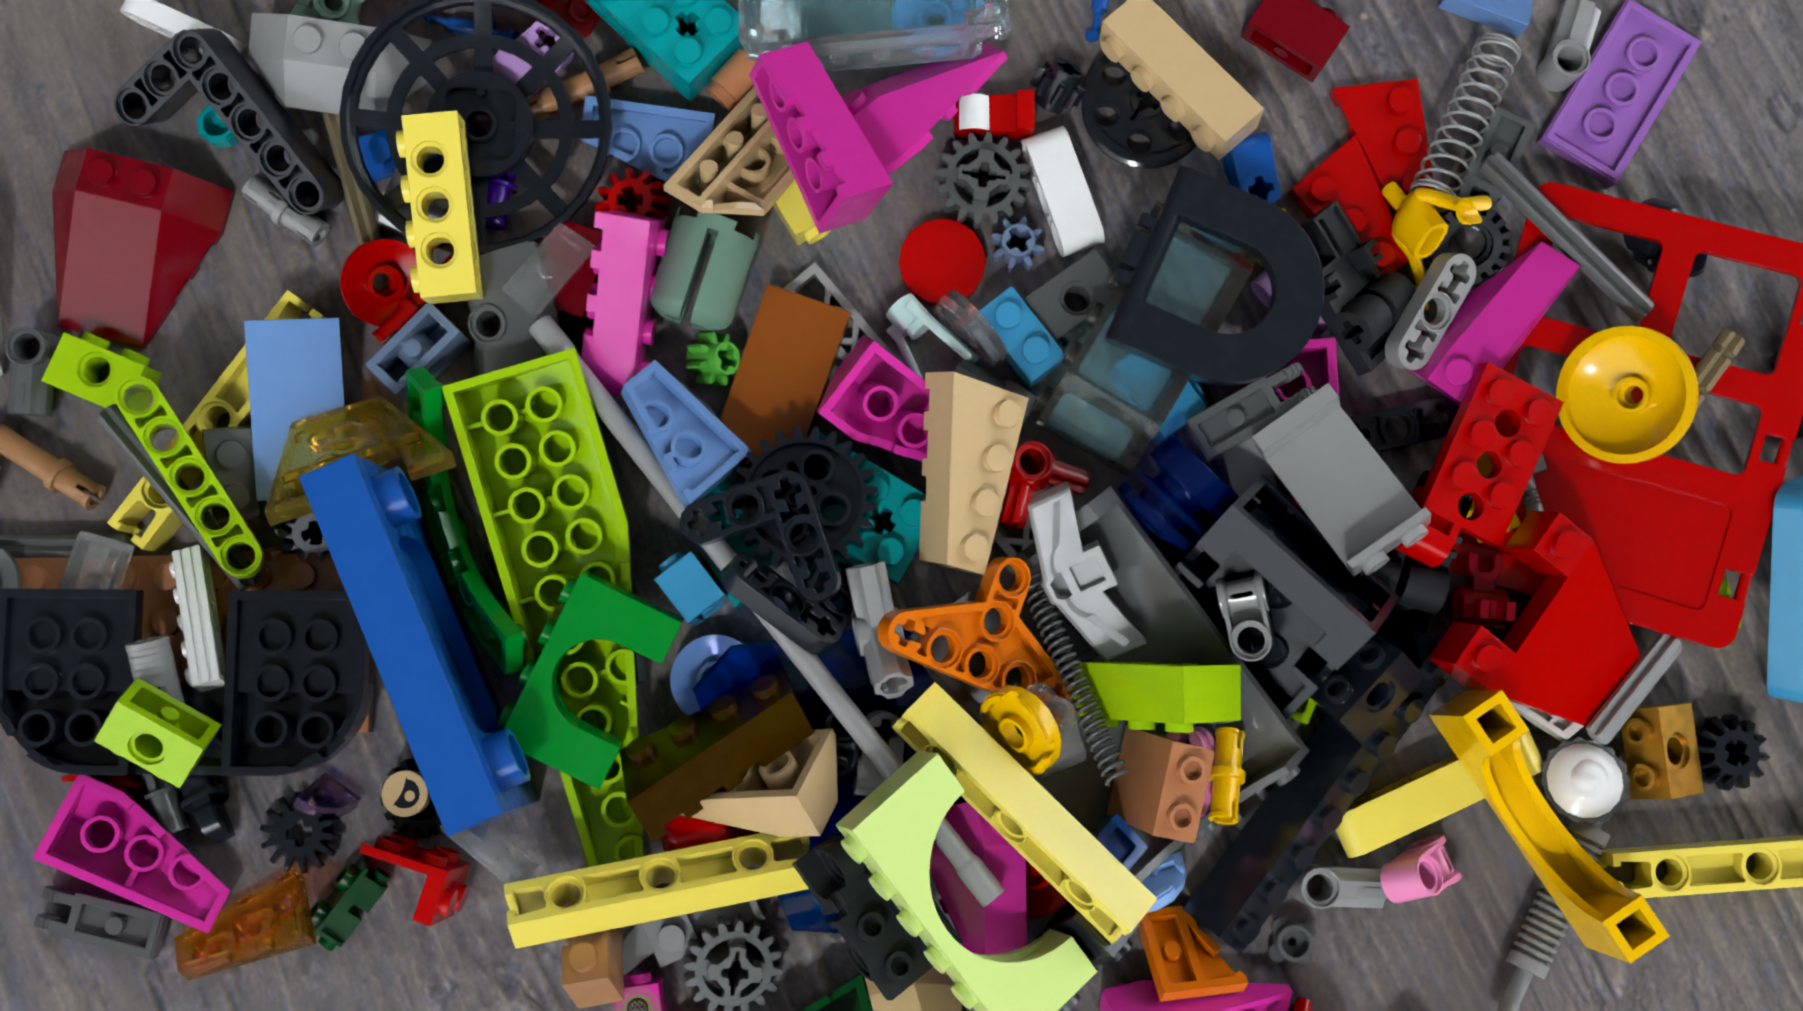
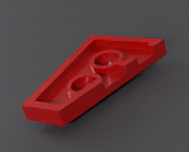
(1389, 128)

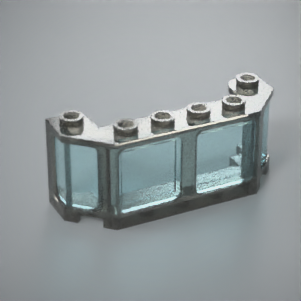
(1116, 400)

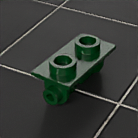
(353, 886)

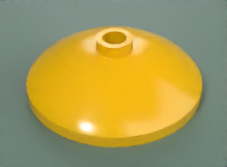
(1598, 390)

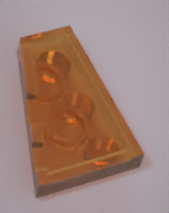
(250, 930)

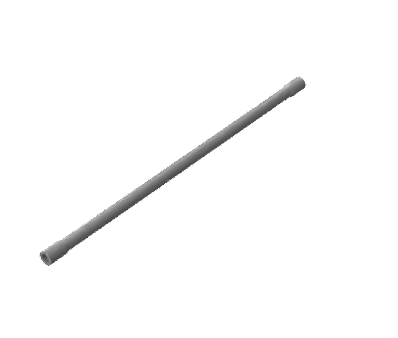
(967, 864)

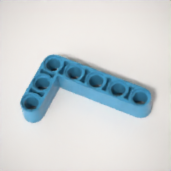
(1786, 595)

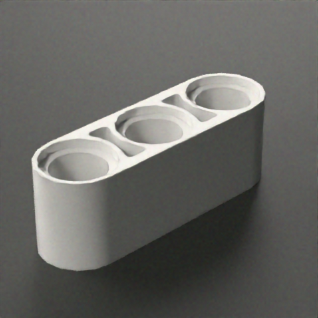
(1062, 191)

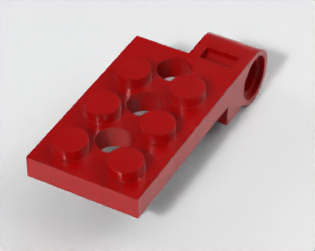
(1456, 471)

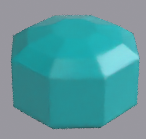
(214, 129)

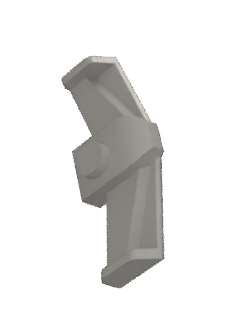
(1078, 575)
(670, 936)

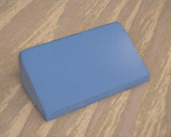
(1503, 15)

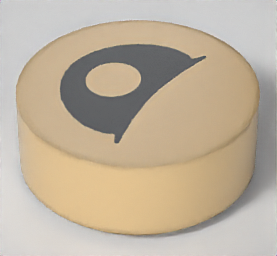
(405, 793)

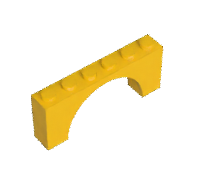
(1604, 913)

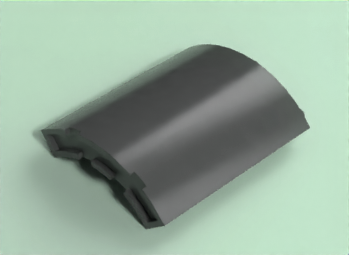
(1175, 633)

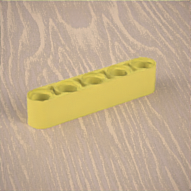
(1416, 802)

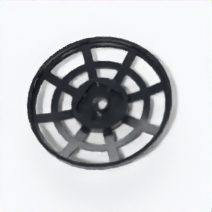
(480, 94)

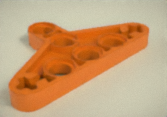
(965, 632)

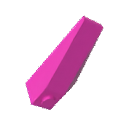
(904, 107)
(124, 850)
(1003, 922)

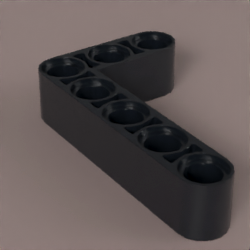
(236, 110)

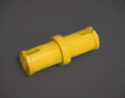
(1227, 776)

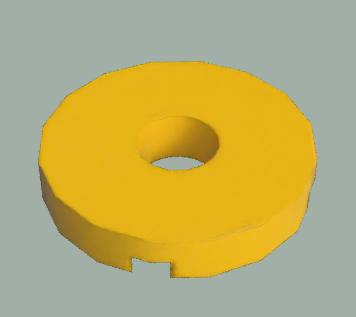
(1041, 736)

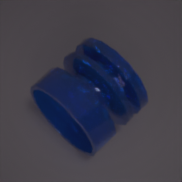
(1176, 493)

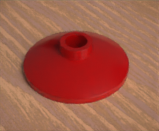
(358, 277)

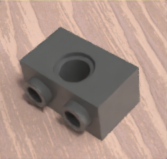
(1084, 277)

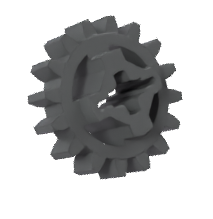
(966, 180)
(749, 975)

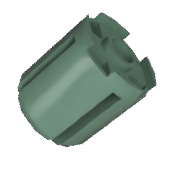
(723, 277)

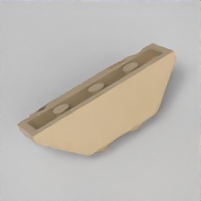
(736, 166)

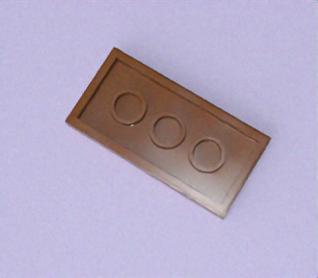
(784, 368)

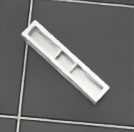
(198, 618)

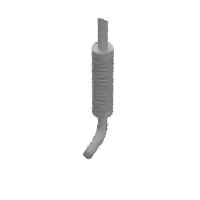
(1545, 925)

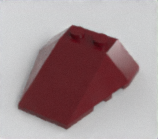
(128, 241)

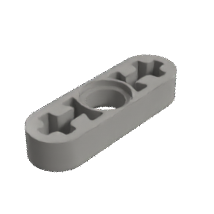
(1448, 302)

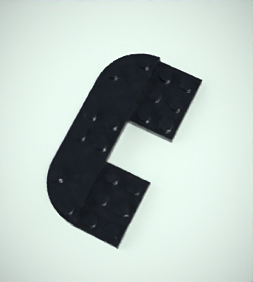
(287, 698)

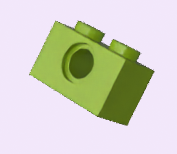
(77, 368)
(157, 732)

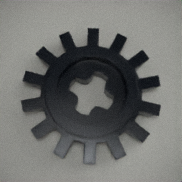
(288, 847)

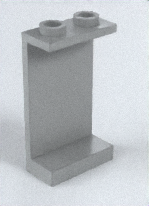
(1341, 482)

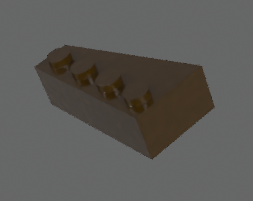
(711, 750)

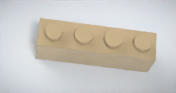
(1180, 76)

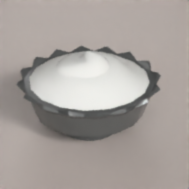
(1584, 781)

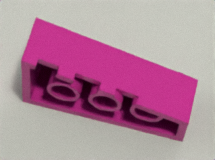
(620, 301)

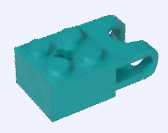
(656, 36)
(903, 506)

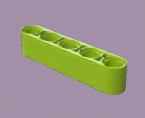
(178, 459)

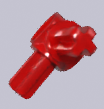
(1045, 472)

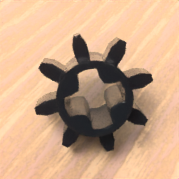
(1058, 86)

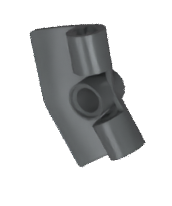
(513, 341)

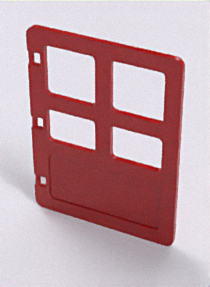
(1665, 521)

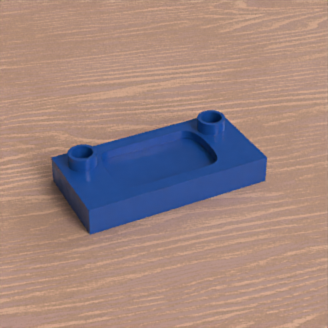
(419, 642)

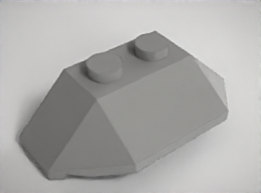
(310, 59)

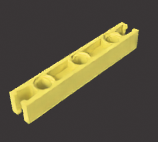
(227, 395)
(1027, 815)
(1712, 866)
(626, 893)

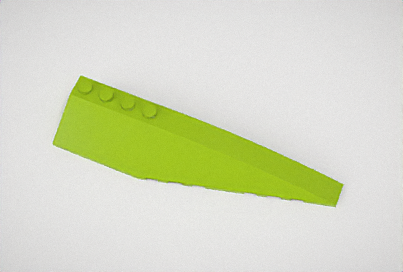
(549, 517)

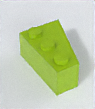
(1162, 694)

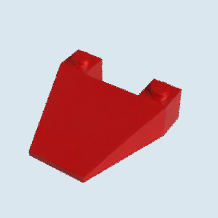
(1567, 642)

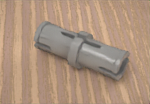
(282, 214)

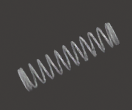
(1489, 59)

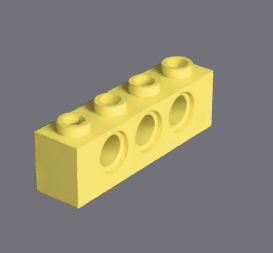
(443, 135)

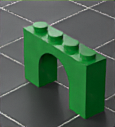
(540, 717)

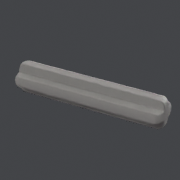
(1634, 688)

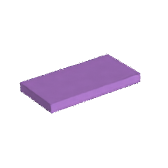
(1619, 93)

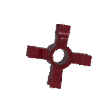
(1480, 600)

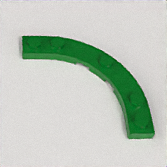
(448, 534)

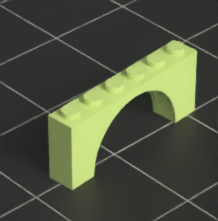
(895, 839)

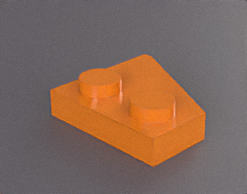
(1184, 958)

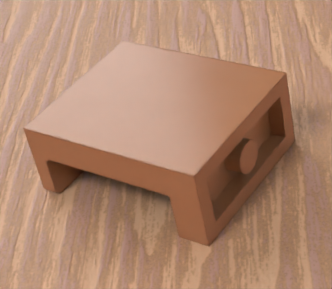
(1163, 785)

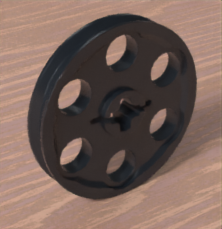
(1125, 102)

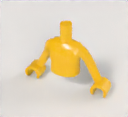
(1418, 225)

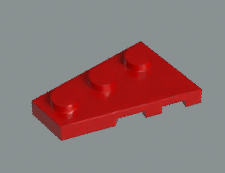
(1351, 182)

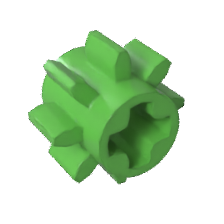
(712, 358)

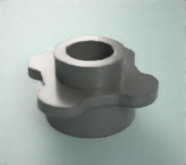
(1301, 951)

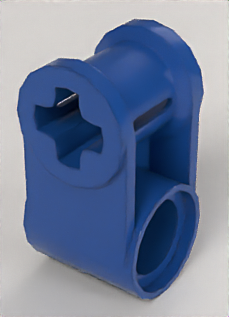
(1252, 167)

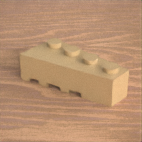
(966, 468)

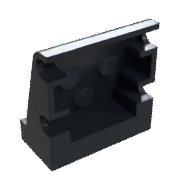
(1314, 601)

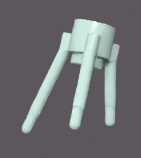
(913, 320)

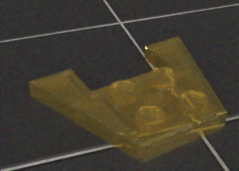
(365, 428)

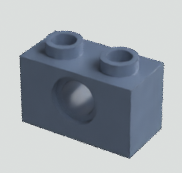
(425, 342)

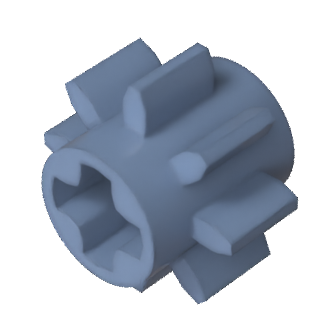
(1020, 233)

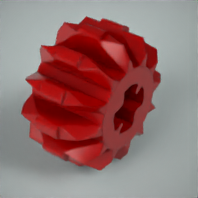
(630, 188)

